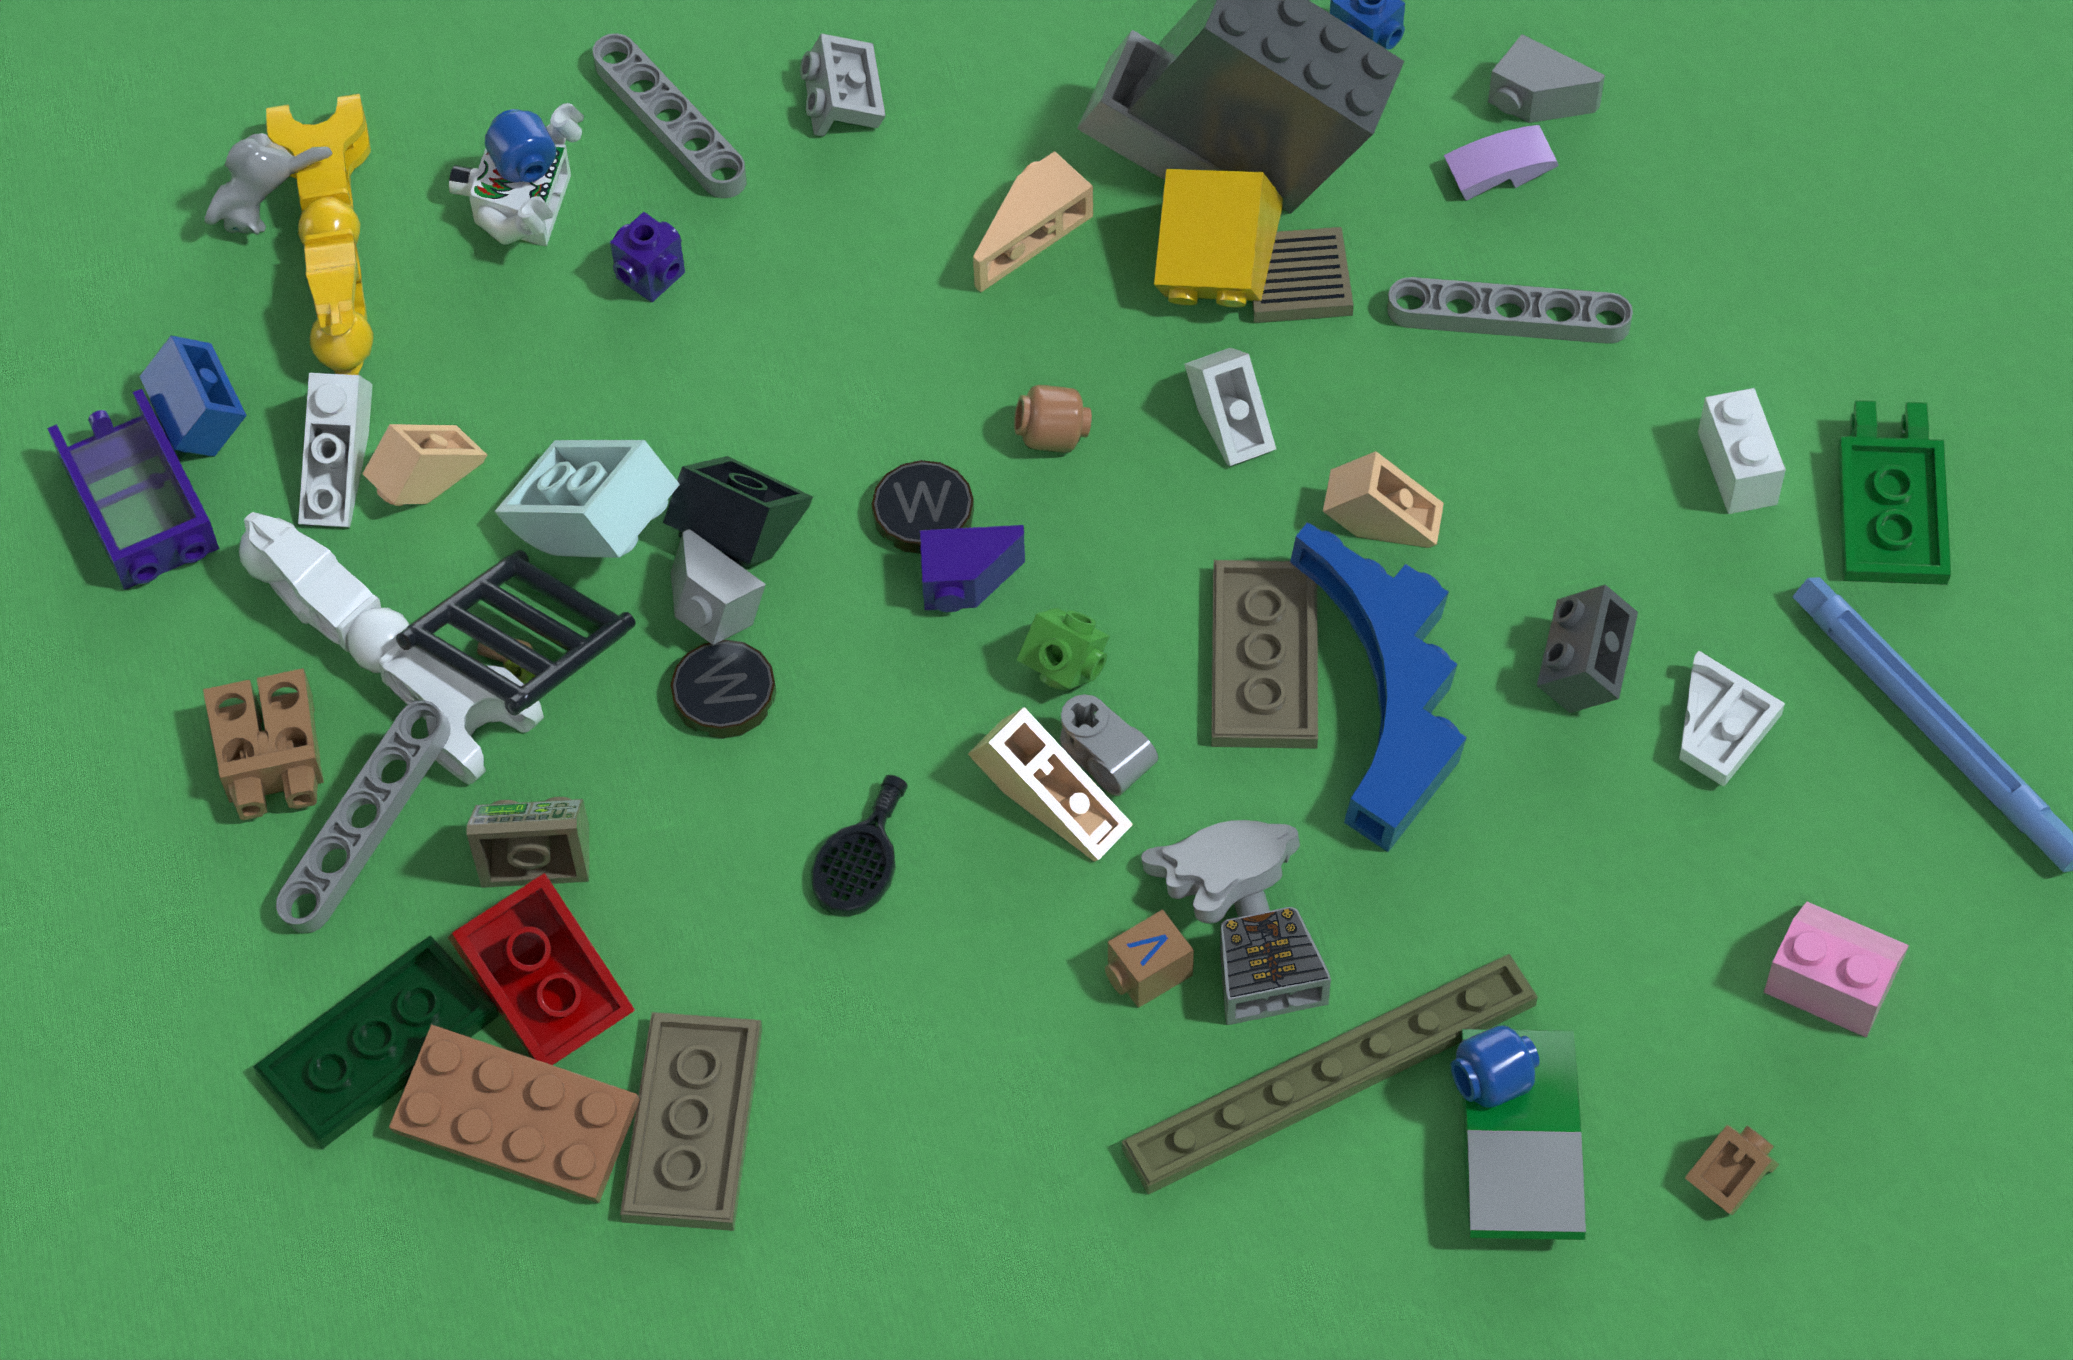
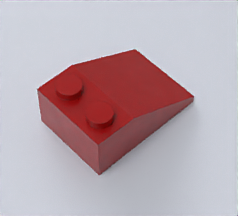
(541, 971)

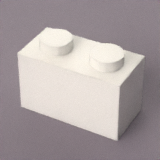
(1741, 451)

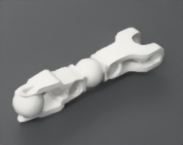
(351, 616)

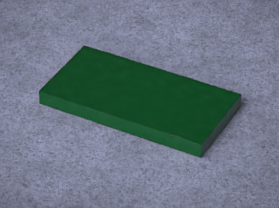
(371, 1040)

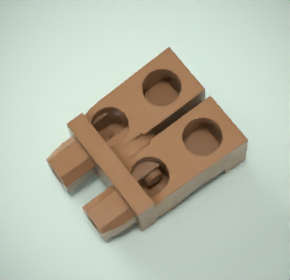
(267, 760)

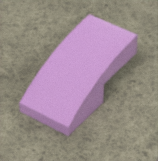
(1512, 155)

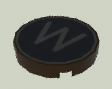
(920, 498)
(723, 688)

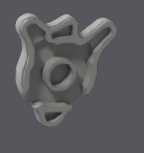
(1223, 864)

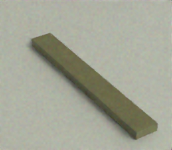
(1327, 1074)

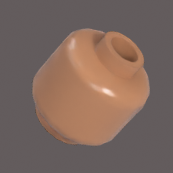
(1052, 418)

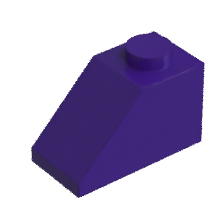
(968, 564)

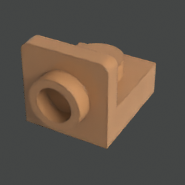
(1732, 1167)

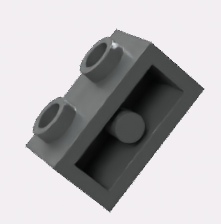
(1587, 649)

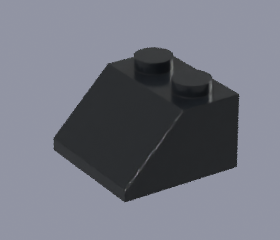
(735, 508)

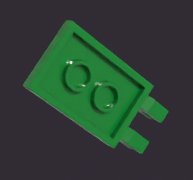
(1893, 500)

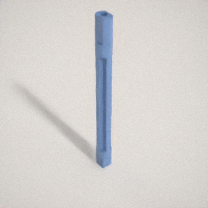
(1938, 721)

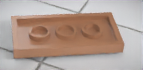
(515, 1113)

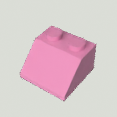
(1835, 968)

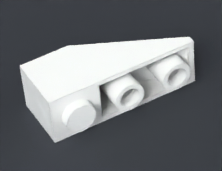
(333, 448)

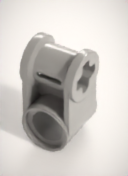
(1105, 744)

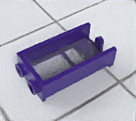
(137, 495)

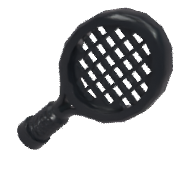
(891, 791)

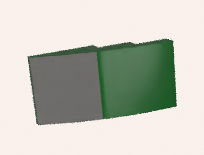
(1528, 1152)

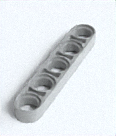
(671, 133)
(1532, 301)
(362, 842)

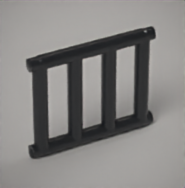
(487, 589)

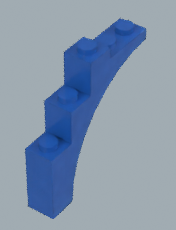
(1411, 679)

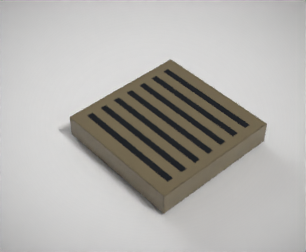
(1306, 277)

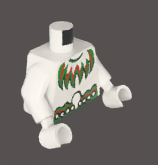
(520, 208)

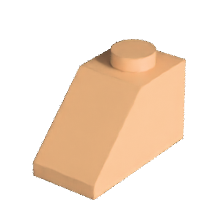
(421, 462)
(1382, 503)

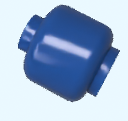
(519, 145)
(1495, 1066)

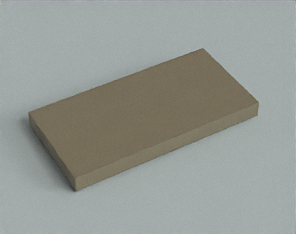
(1264, 656)
(692, 1121)

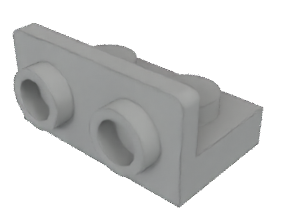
(842, 83)

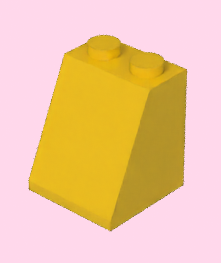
(1216, 236)

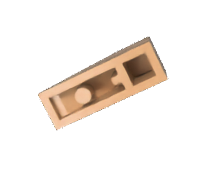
(1038, 211)
(1049, 784)

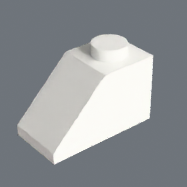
(1231, 404)

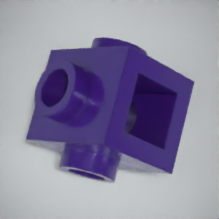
(647, 256)

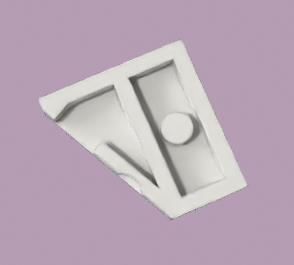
(1724, 719)

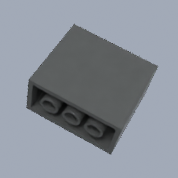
(1267, 90)

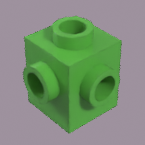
(1064, 648)

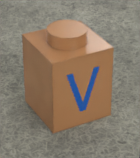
(1149, 959)

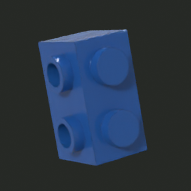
(192, 396)

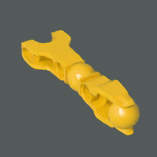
(331, 229)

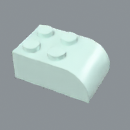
(589, 497)

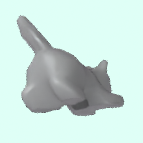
(256, 171)

